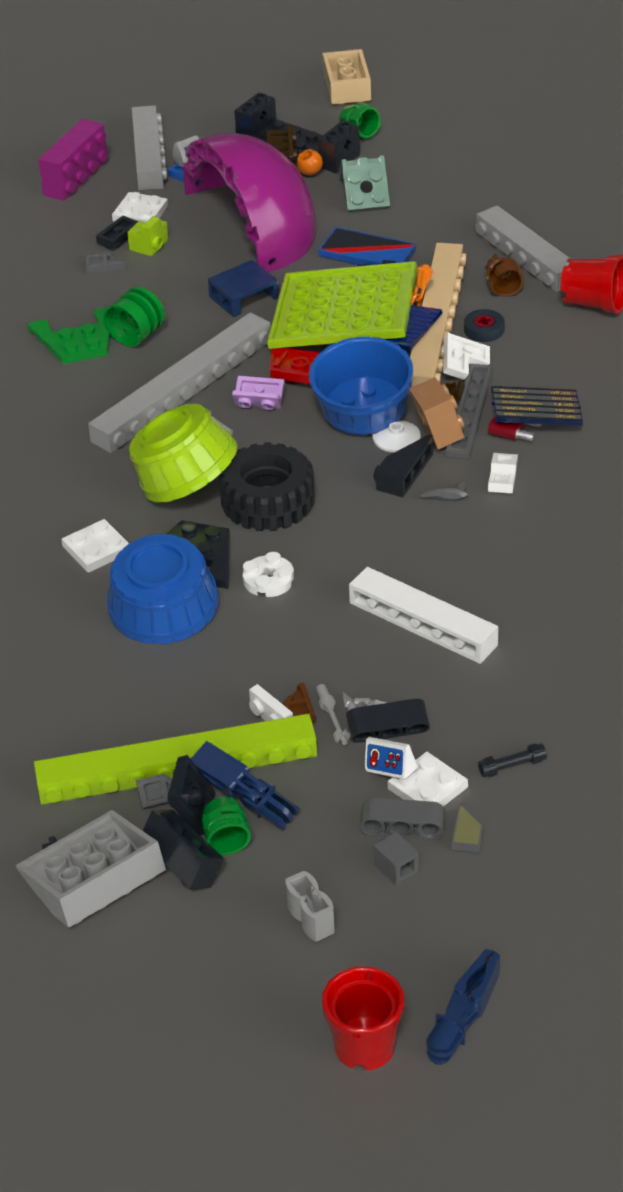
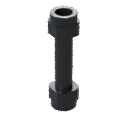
(490, 766)

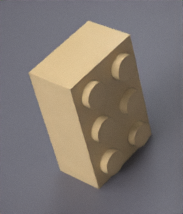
(346, 77)

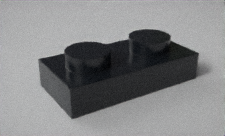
(116, 232)

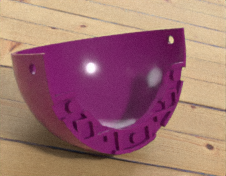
(267, 192)

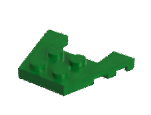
(74, 343)

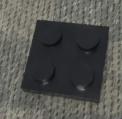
(189, 793)

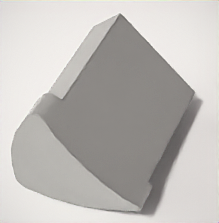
(179, 150)

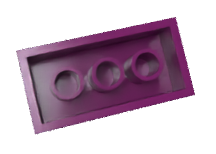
(73, 159)

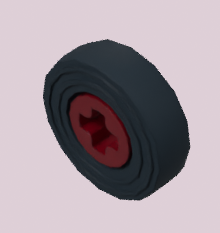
(492, 328)

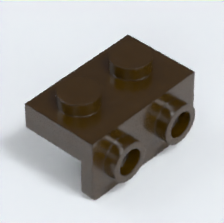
(283, 141)

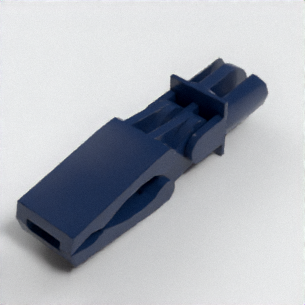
(235, 781)
(461, 1010)

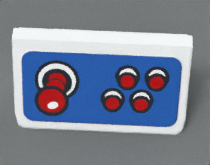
(389, 758)

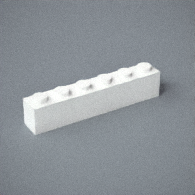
(424, 615)

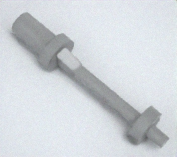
(327, 703)

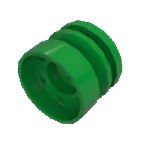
(134, 316)

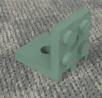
(362, 171)

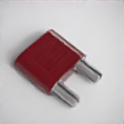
(510, 430)

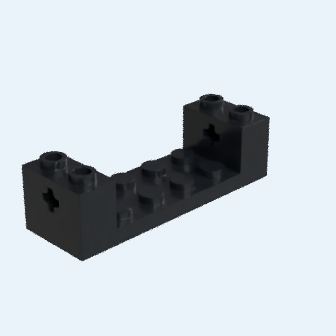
(336, 145)

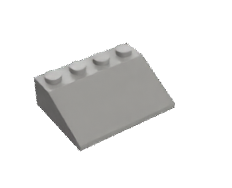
(92, 867)

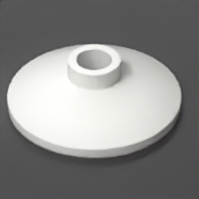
(396, 436)

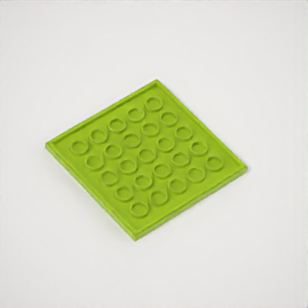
(343, 304)

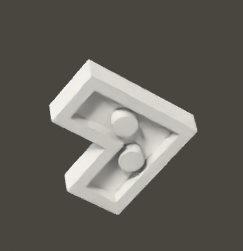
(462, 352)

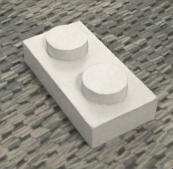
(266, 706)

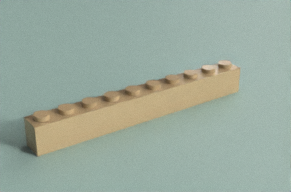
(443, 294)

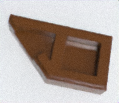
(300, 703)

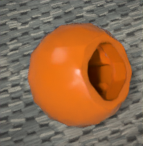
(309, 162)

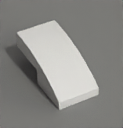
(503, 473)

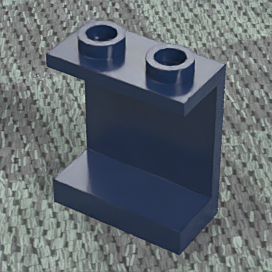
(239, 283)

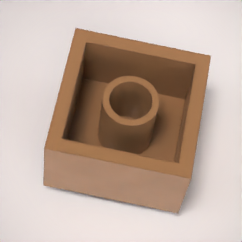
(438, 412)

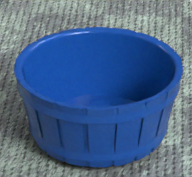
(362, 384)
(161, 590)

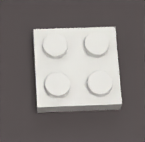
(140, 207)
(94, 545)
(429, 782)

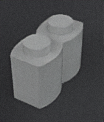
(310, 906)

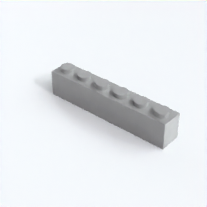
(149, 147)
(522, 245)

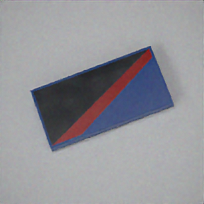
(364, 248)

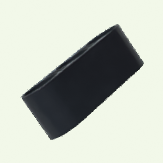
(388, 720)

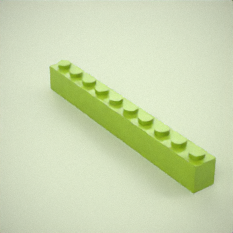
(121, 766)

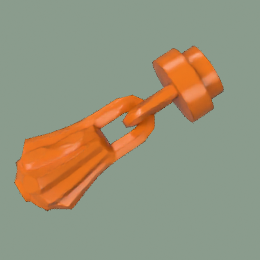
(424, 274)

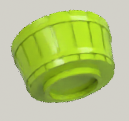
(180, 452)

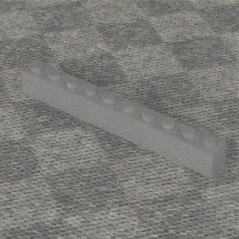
(179, 382)

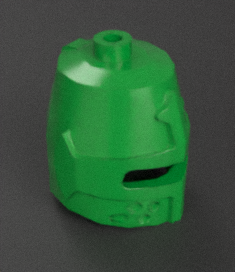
(363, 116)
(225, 826)

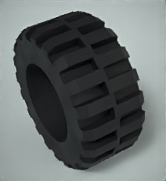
(262, 507)

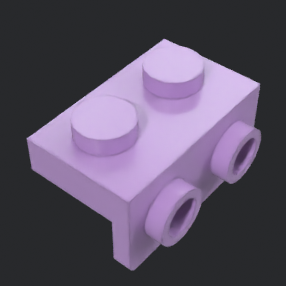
(259, 392)

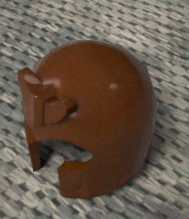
(504, 275)

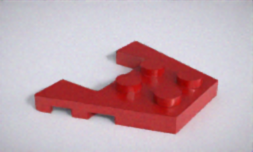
(291, 364)

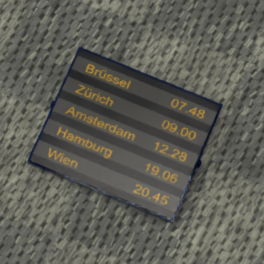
(536, 406)

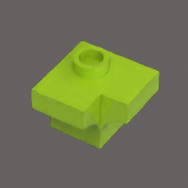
(148, 236)

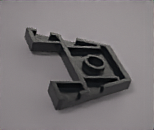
(212, 543)

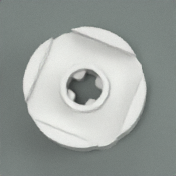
(257, 571)

